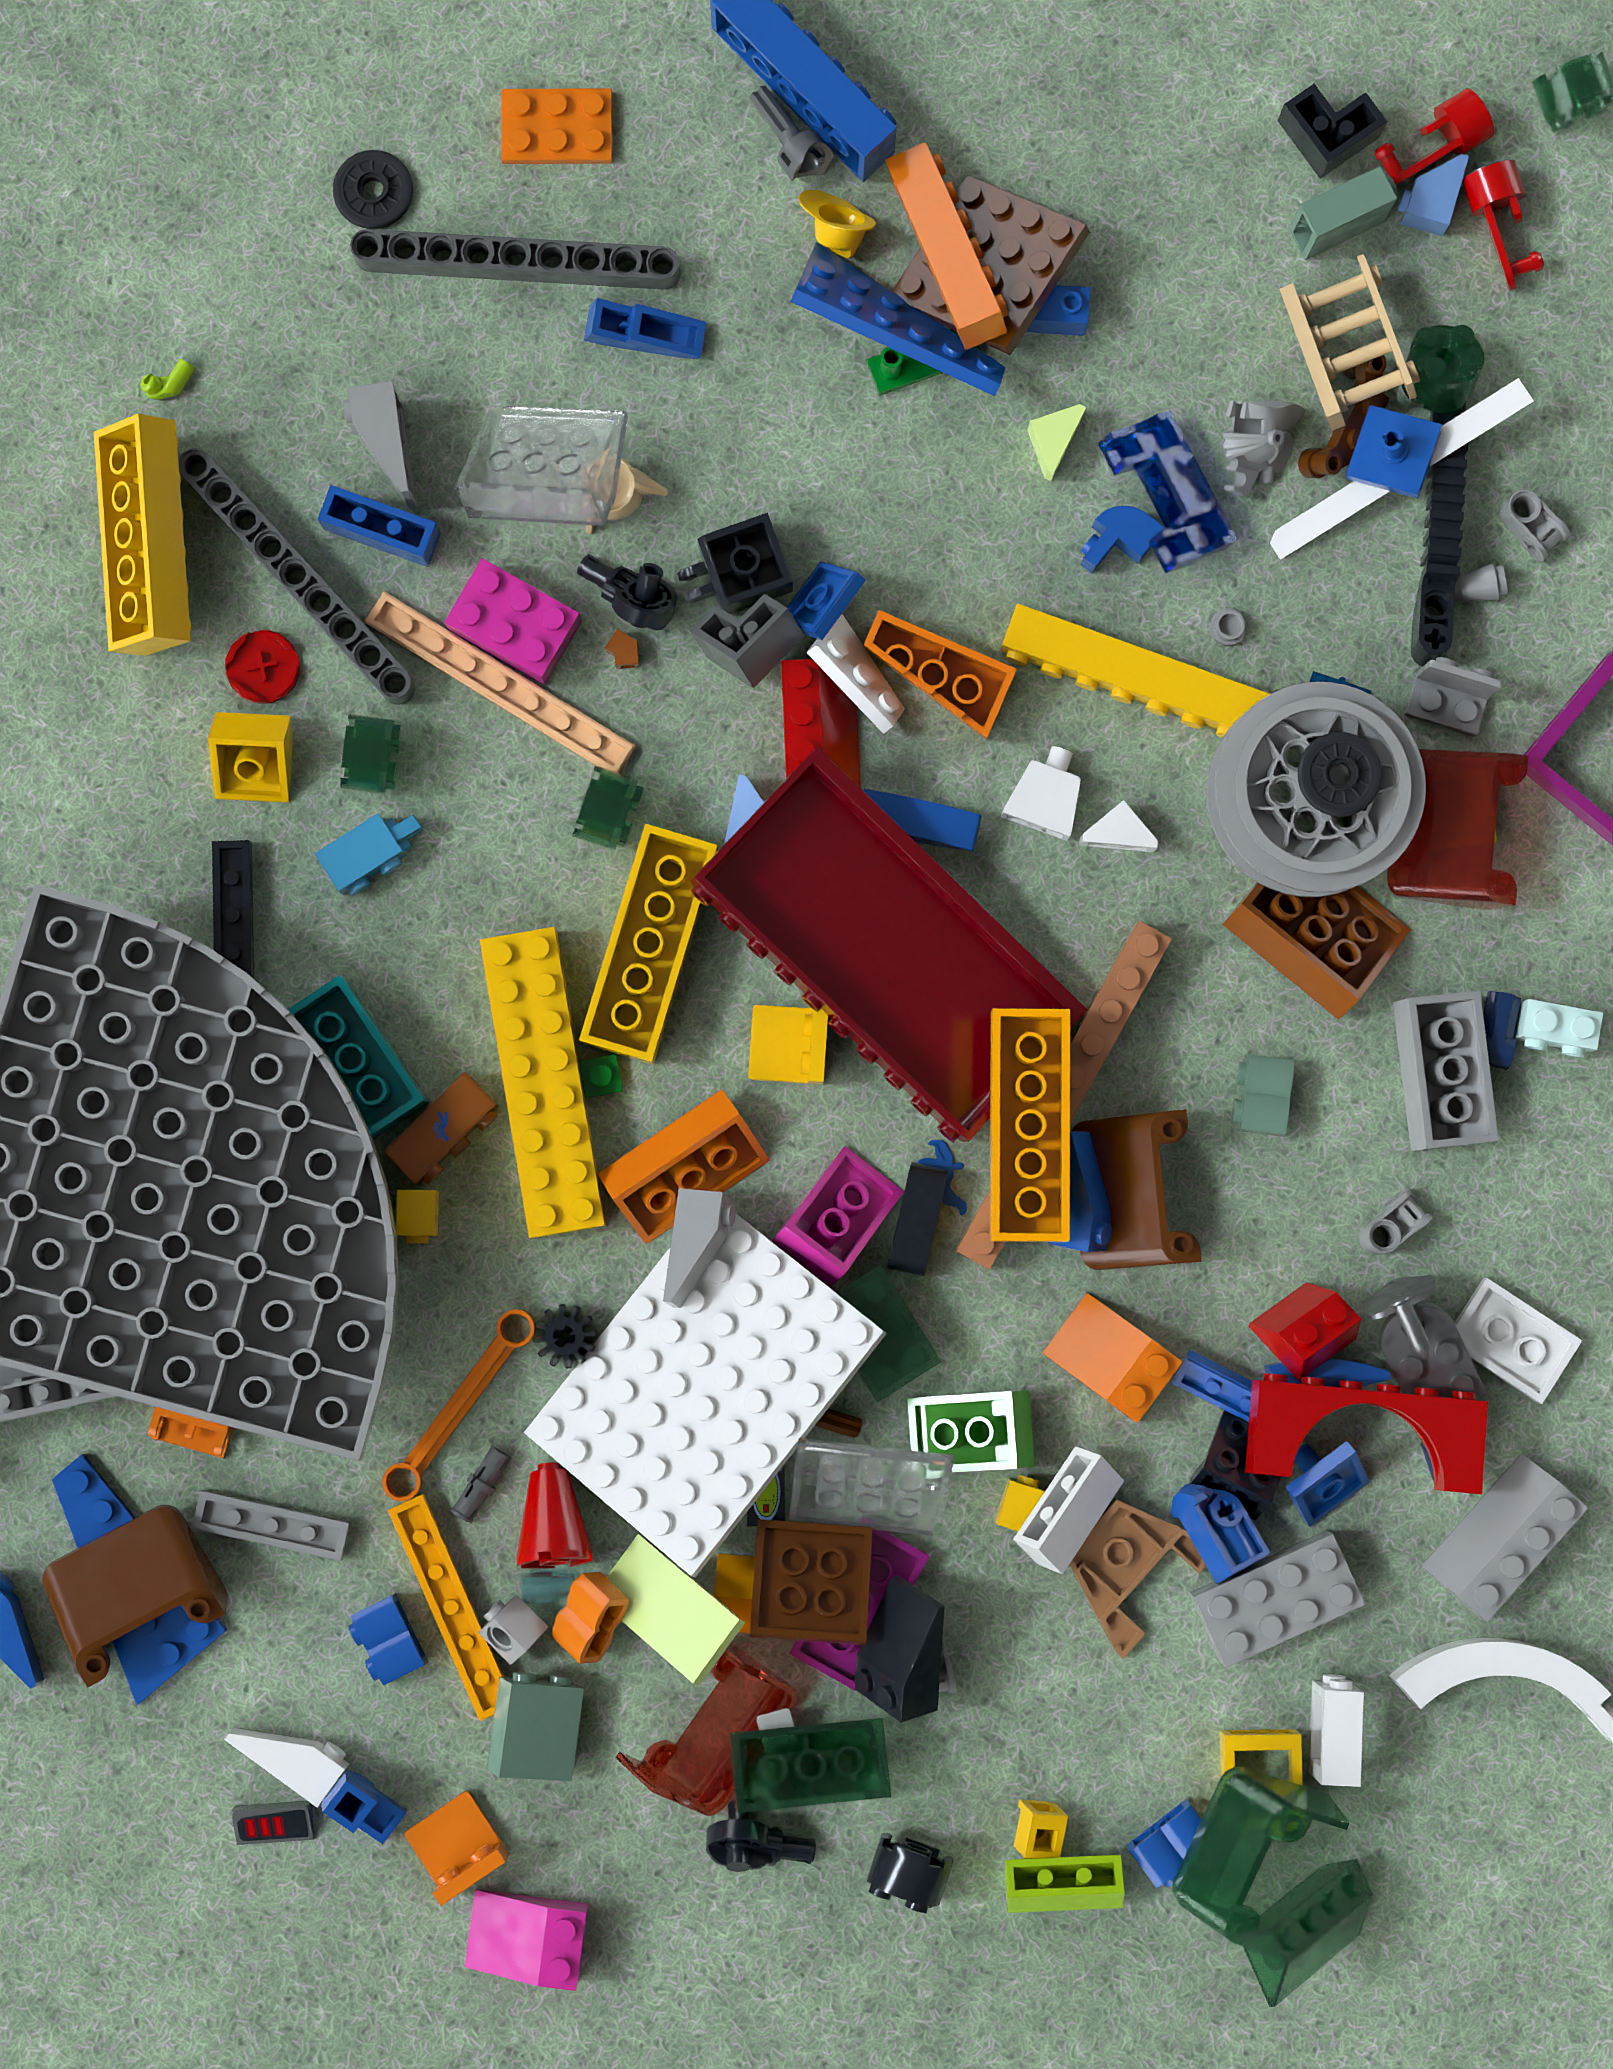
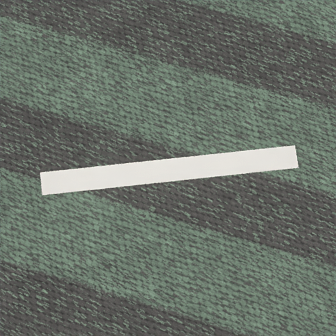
(1358, 495)

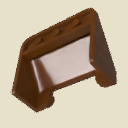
(1133, 1182)
(128, 1582)

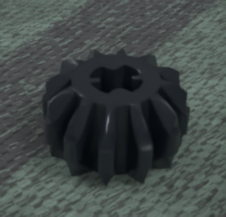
(560, 1324)

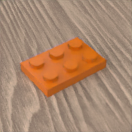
(556, 126)

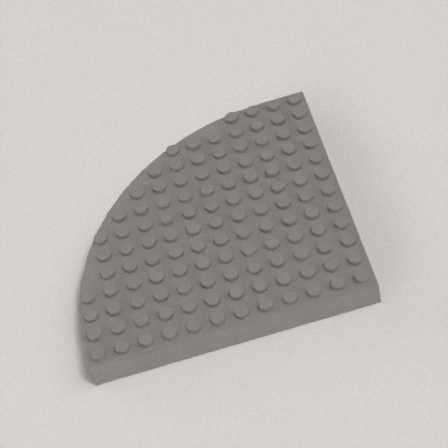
(185, 1187)

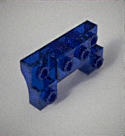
(1176, 488)

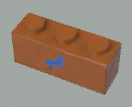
(442, 1130)

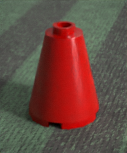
(552, 1522)

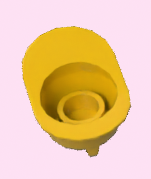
(836, 221)

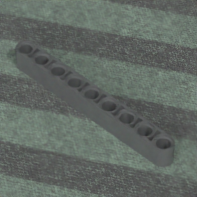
(502, 248)
(288, 561)

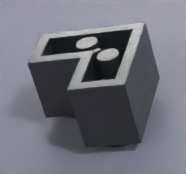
(1330, 136)

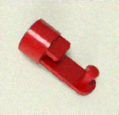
(1462, 122)
(1492, 189)

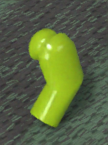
(167, 386)

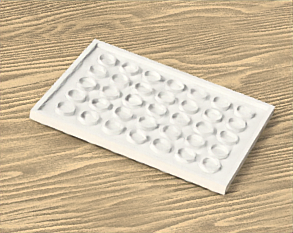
(705, 1401)

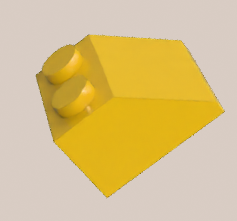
(251, 756)

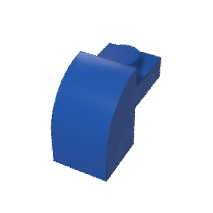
(1120, 527)
(358, 1804)

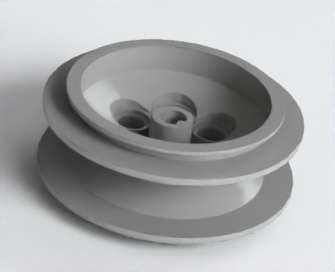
(1264, 833)

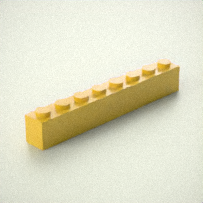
(1126, 671)

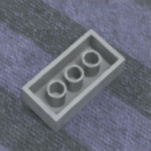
(1277, 1598)

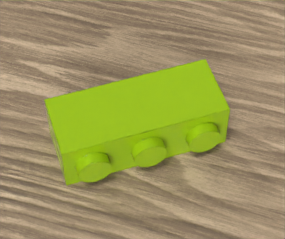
(1064, 1883)

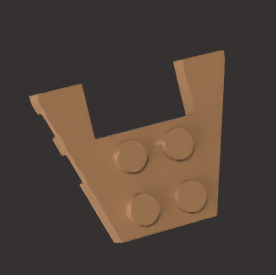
(1118, 1557)

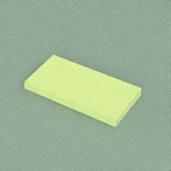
(673, 1610)

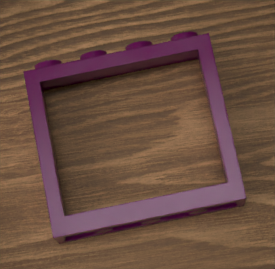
(1550, 780)

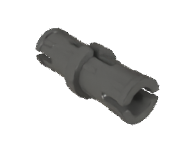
(481, 1484)

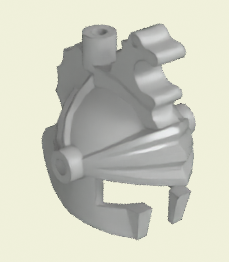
(1259, 441)

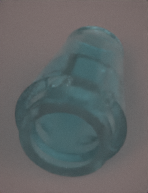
(544, 1586)

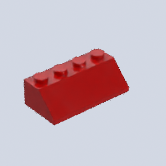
(818, 716)

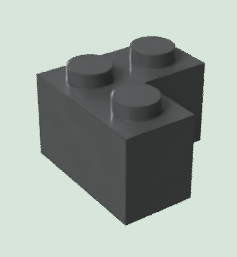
(751, 644)

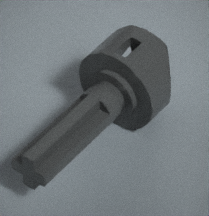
(800, 149)

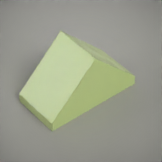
(1053, 435)

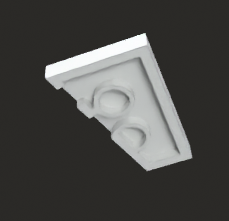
(856, 674)

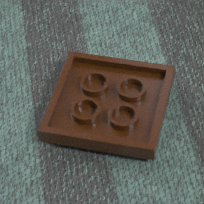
(811, 1582)

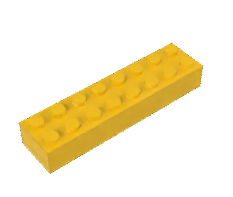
(543, 1082)

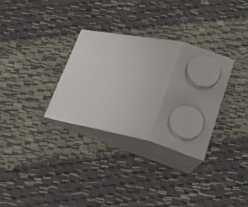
(378, 418)

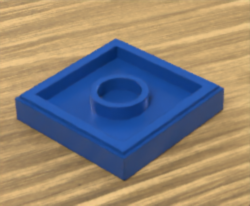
(824, 598)

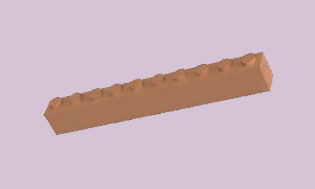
(1087, 1053)

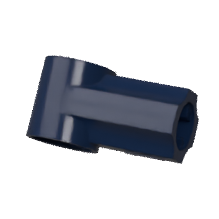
(1499, 1021)

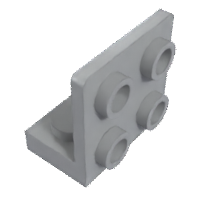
(1451, 695)

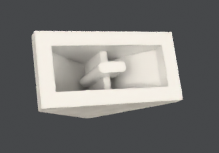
(1121, 831)

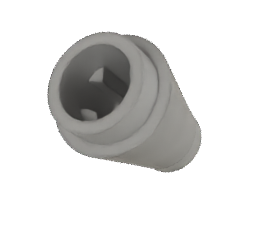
(1482, 584)

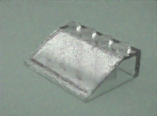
(544, 465)
(870, 1487)

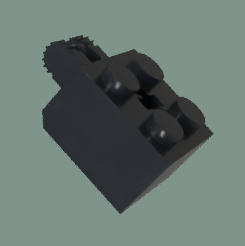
(721, 555)

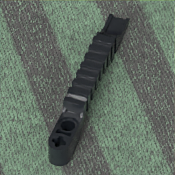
(1442, 552)

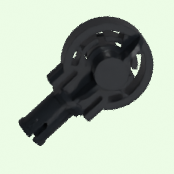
(633, 593)
(751, 1844)

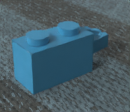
(366, 851)

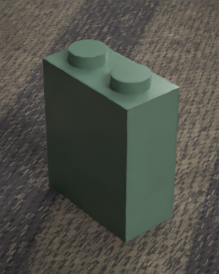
(1343, 212)
(535, 1727)

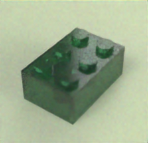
(904, 1349)

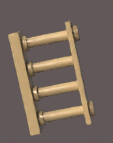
(1325, 369)

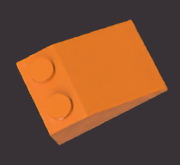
(1112, 1357)

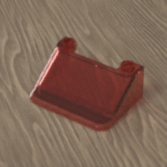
(1456, 835)

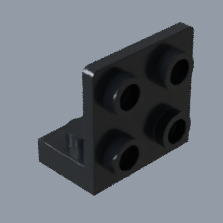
(1226, 1467)

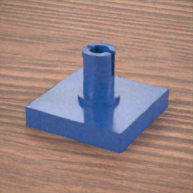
(1394, 451)
(1325, 1481)

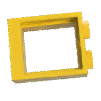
(1262, 1740)

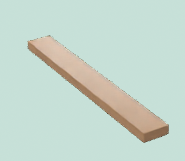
(499, 684)

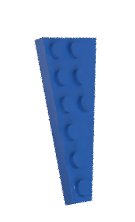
(863, 305)
(167, 1642)

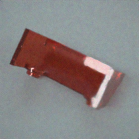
(699, 1765)

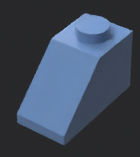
(1433, 197)

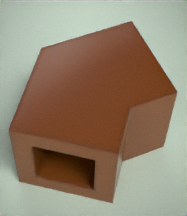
(624, 650)

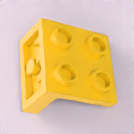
(787, 1044)

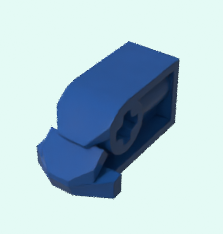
(1223, 1542)

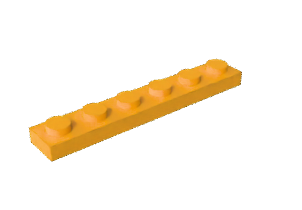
(449, 1602)

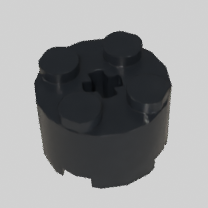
(909, 1873)

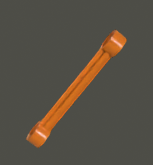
(458, 1405)

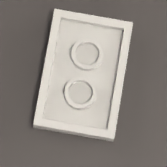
(1515, 1340)

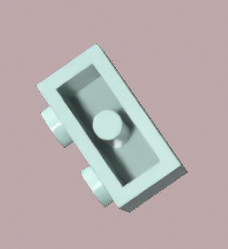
(1558, 1026)

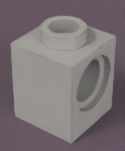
(512, 1628)

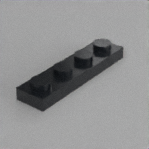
(233, 902)

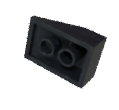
(902, 1653)

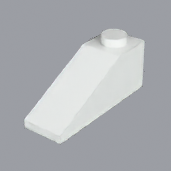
(298, 1763)

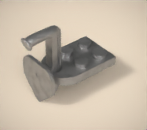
(1425, 1352)

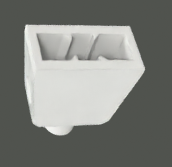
(1046, 796)

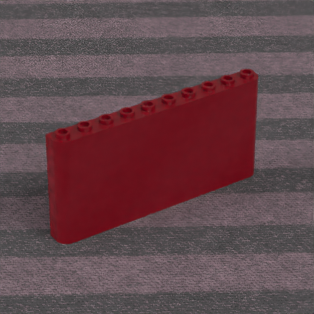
(877, 939)

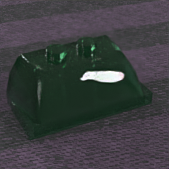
(809, 1766)

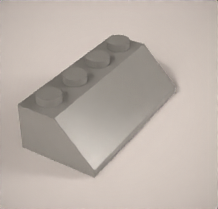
(1445, 1070)
(1504, 1537)

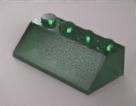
(1306, 1928)

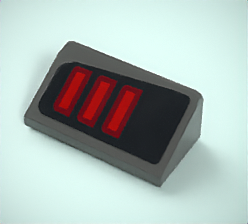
(273, 1822)

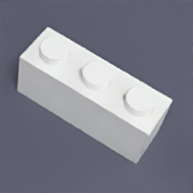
(1068, 1510)

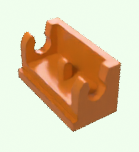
(190, 1432)

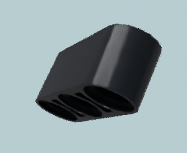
(917, 1219)

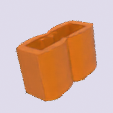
(589, 1617)

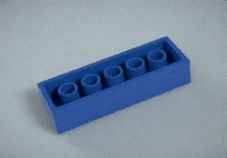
(808, 81)

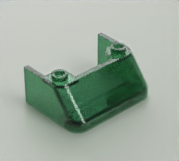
(1234, 1838)

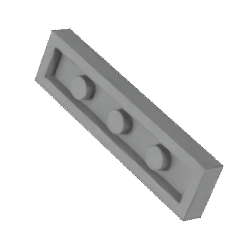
(271, 1525)

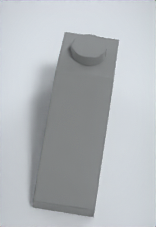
(697, 1235)

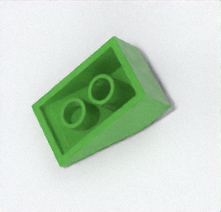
(977, 1429)

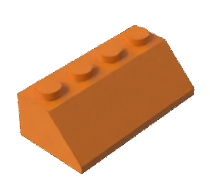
(698, 1151)

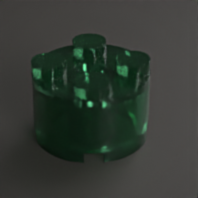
(1575, 90)
(1447, 366)
(368, 754)
(607, 807)

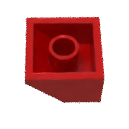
(1307, 1328)

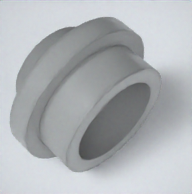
(1228, 627)

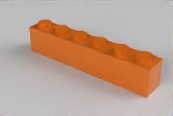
(946, 246)

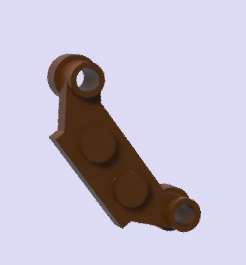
(1344, 439)

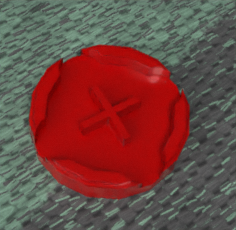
(262, 666)

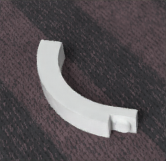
(1473, 1658)

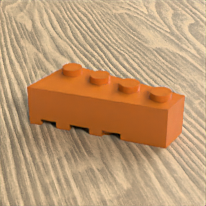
(943, 670)

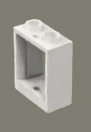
(1336, 1731)

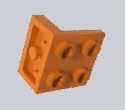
(457, 1846)

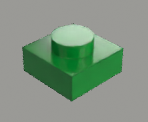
(601, 1076)

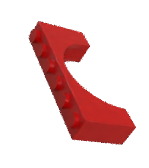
(1448, 1427)

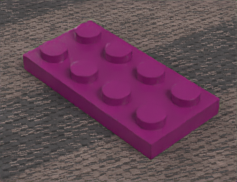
(888, 1558)

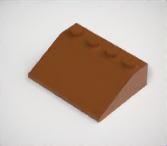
(1320, 943)

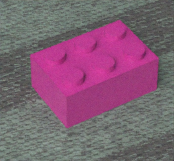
(513, 621)

